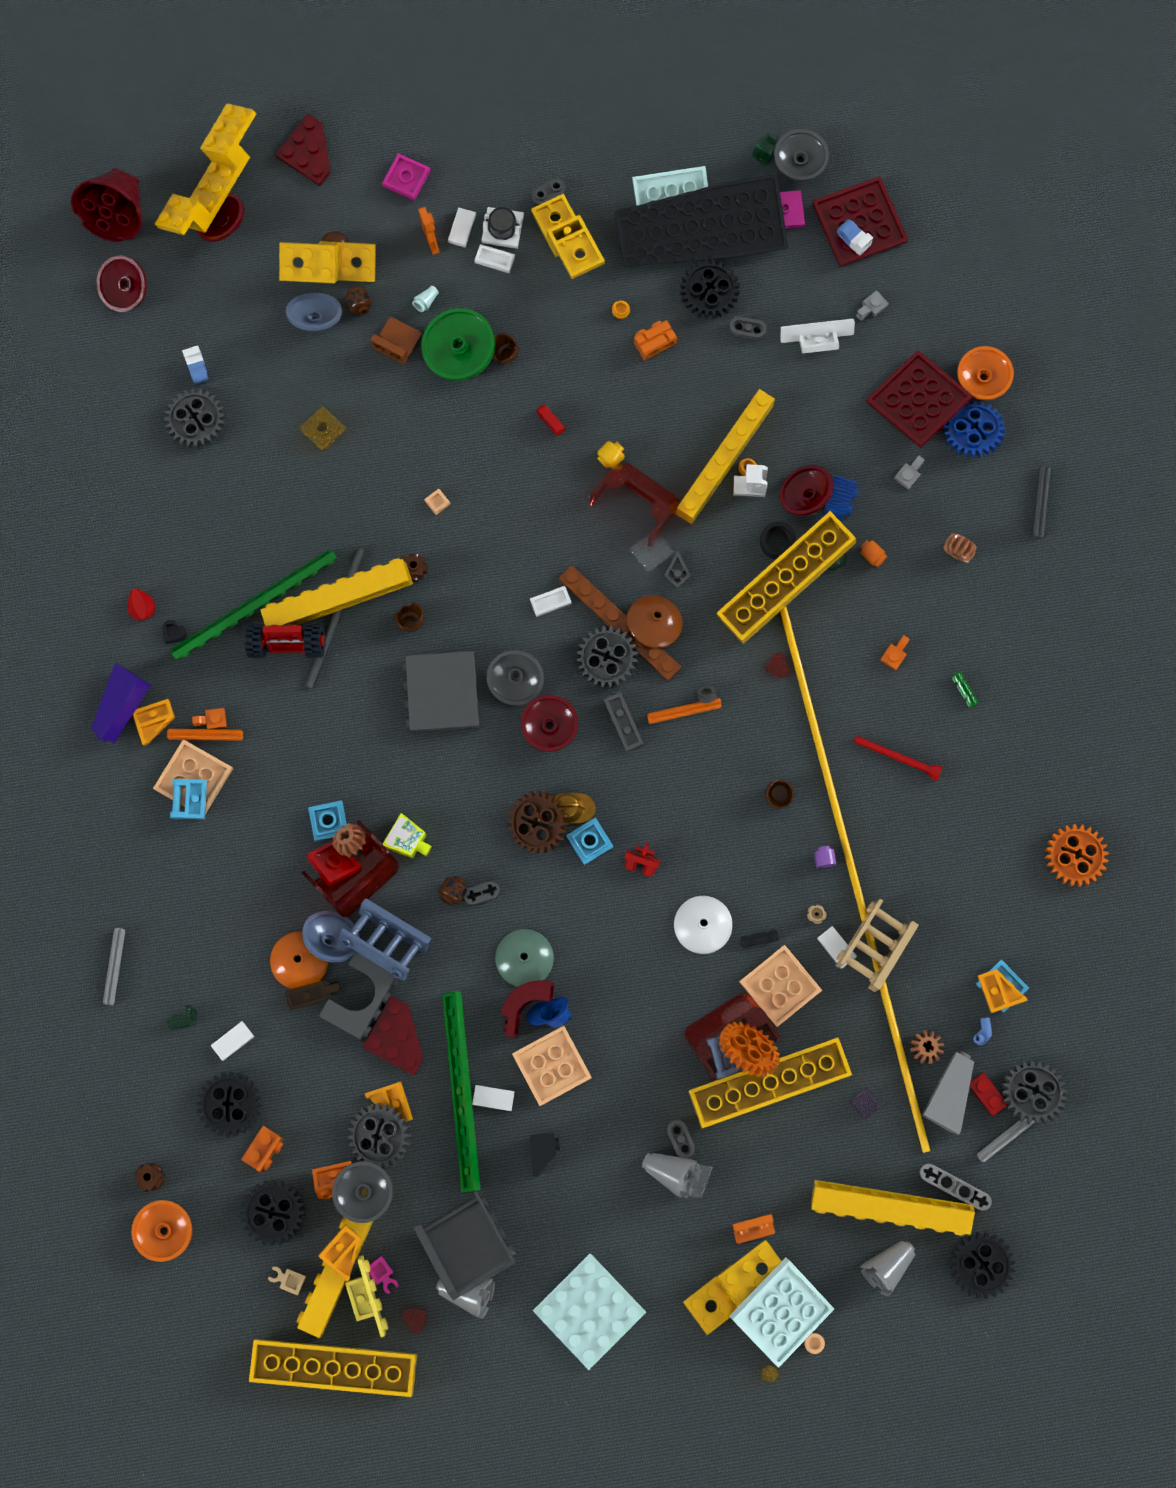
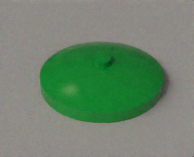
(458, 344)

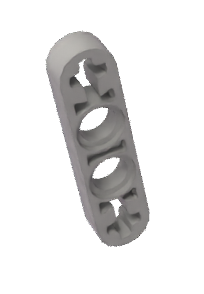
(953, 1190)

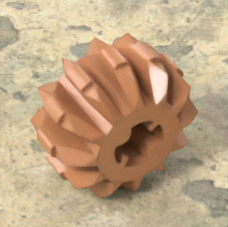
(960, 547)
(348, 840)
(932, 1044)

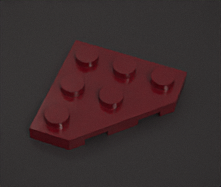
(307, 150)
(395, 1037)

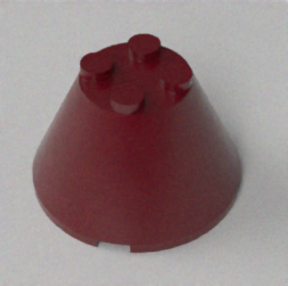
(109, 205)

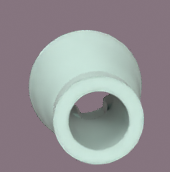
(424, 300)

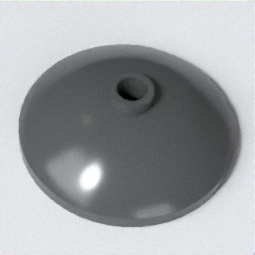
(801, 145)
(512, 688)
(349, 1185)

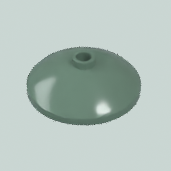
(520, 971)

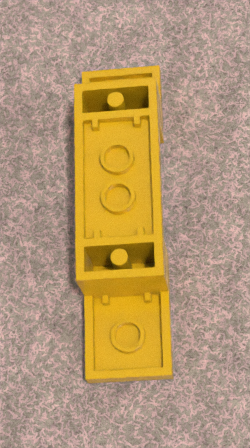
(227, 164)

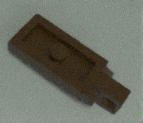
(311, 994)

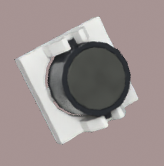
(502, 225)

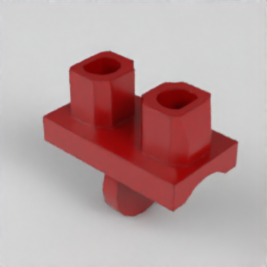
(650, 864)

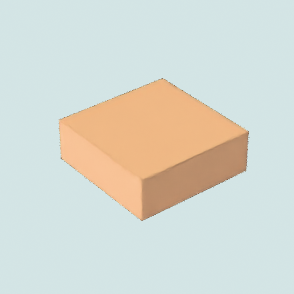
(437, 501)

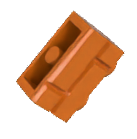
(655, 339)

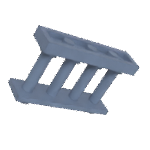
(392, 924)

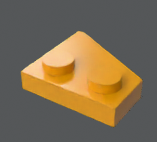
(153, 719)
(999, 991)
(394, 1097)
(341, 1252)

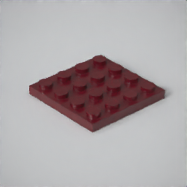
(870, 210)
(919, 399)

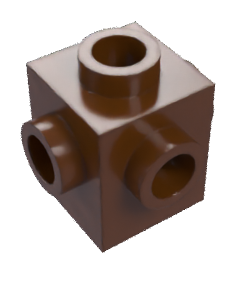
(416, 566)
(156, 1177)

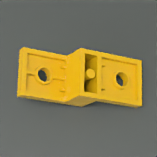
(567, 236)
(327, 262)
(731, 1287)

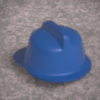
(550, 1013)

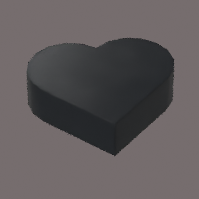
(173, 632)

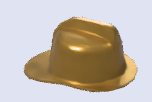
(577, 806)

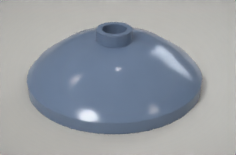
(313, 311)
(326, 928)

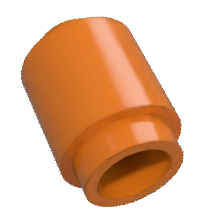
(873, 553)

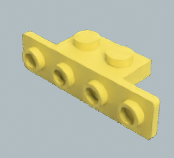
(363, 1297)

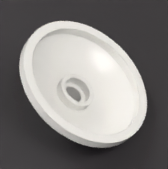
(699, 938)

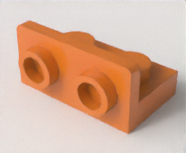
(262, 1149)
(325, 1177)
(753, 1228)

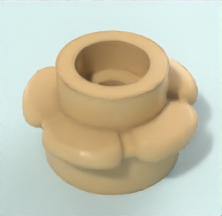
(816, 909)

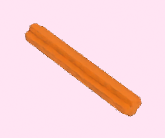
(682, 711)
(205, 734)

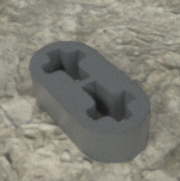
(483, 897)

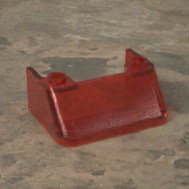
(663, 501)
(376, 869)
(713, 1024)

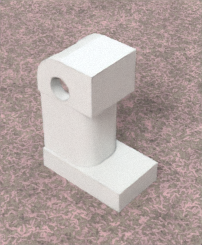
(752, 484)

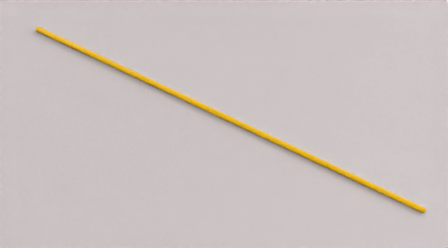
(853, 876)

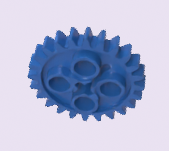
(986, 419)

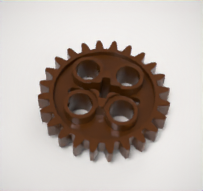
(533, 838)

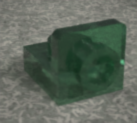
(765, 149)
(180, 1021)

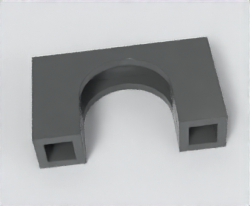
(358, 1022)

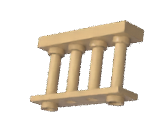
(895, 946)

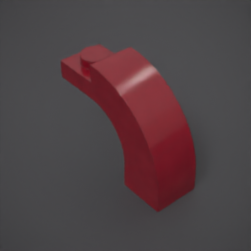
(520, 998)

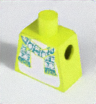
(406, 838)

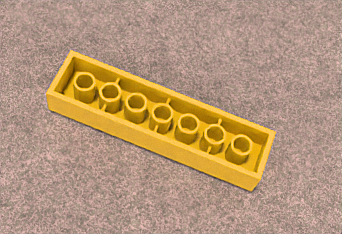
(786, 577)
(793, 1076)
(333, 1367)

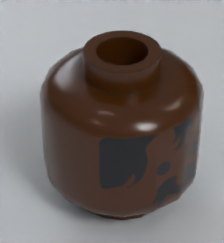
(358, 301)
(452, 890)

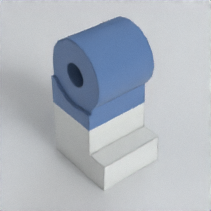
(854, 237)
(196, 364)

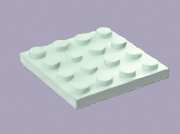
(667, 184)
(589, 1311)
(781, 1312)

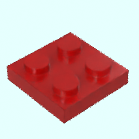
(332, 865)

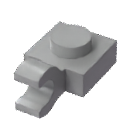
(872, 305)
(908, 474)

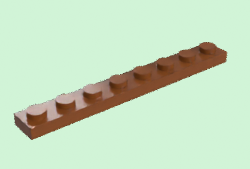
(613, 616)

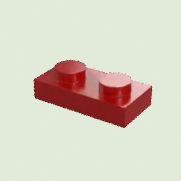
(987, 1094)

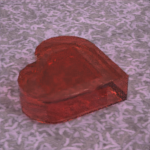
(777, 666)
(415, 1319)

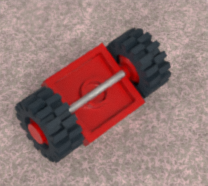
(285, 640)

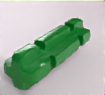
(964, 689)

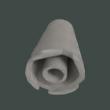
(888, 1267)
(473, 1300)

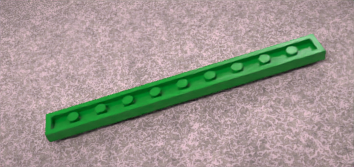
(247, 608)
(461, 1092)

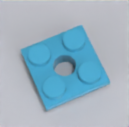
(317, 815)
(585, 852)

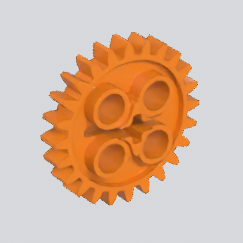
(1083, 839)
(749, 1049)

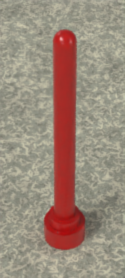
(932, 771)

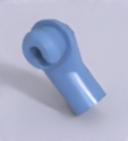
(985, 1032)

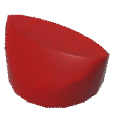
(140, 605)

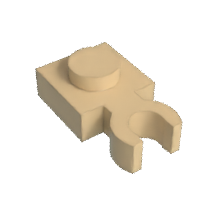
(290, 1281)

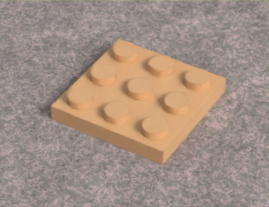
(195, 764)
(780, 986)
(551, 1066)

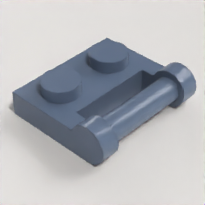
(721, 1071)

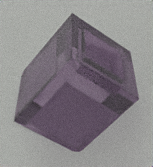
(865, 1104)

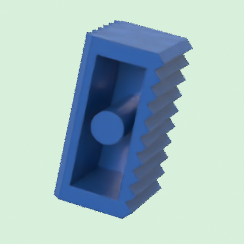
(843, 492)

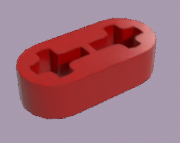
(550, 420)

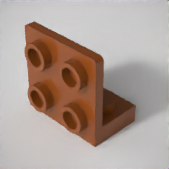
(396, 340)

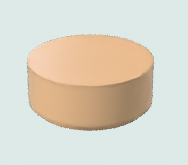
(814, 1343)

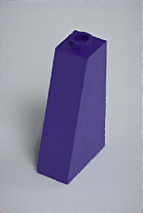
(118, 703)

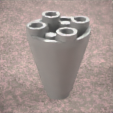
(670, 1171)

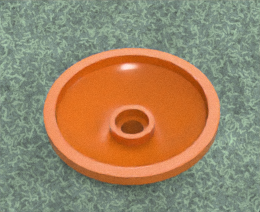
(989, 363)
(289, 972)
(147, 1231)

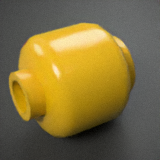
(611, 454)

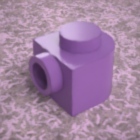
(825, 857)

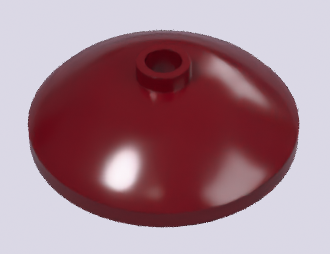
(226, 220)
(113, 280)
(801, 485)
(549, 710)

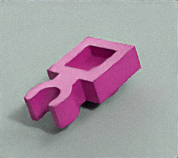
(381, 1272)

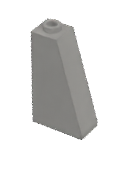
(950, 1096)

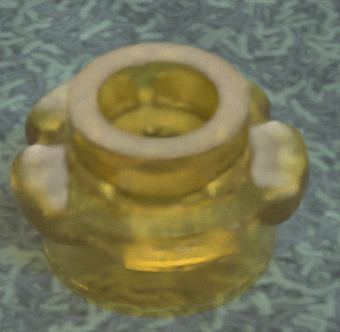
(769, 1374)

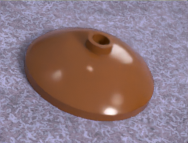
(650, 630)

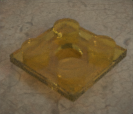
(322, 439)

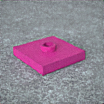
(406, 177)
(792, 209)

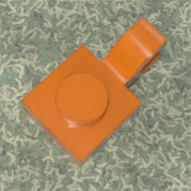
(894, 654)
(214, 719)

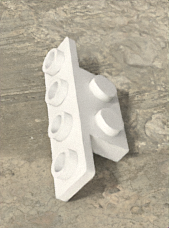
(818, 336)

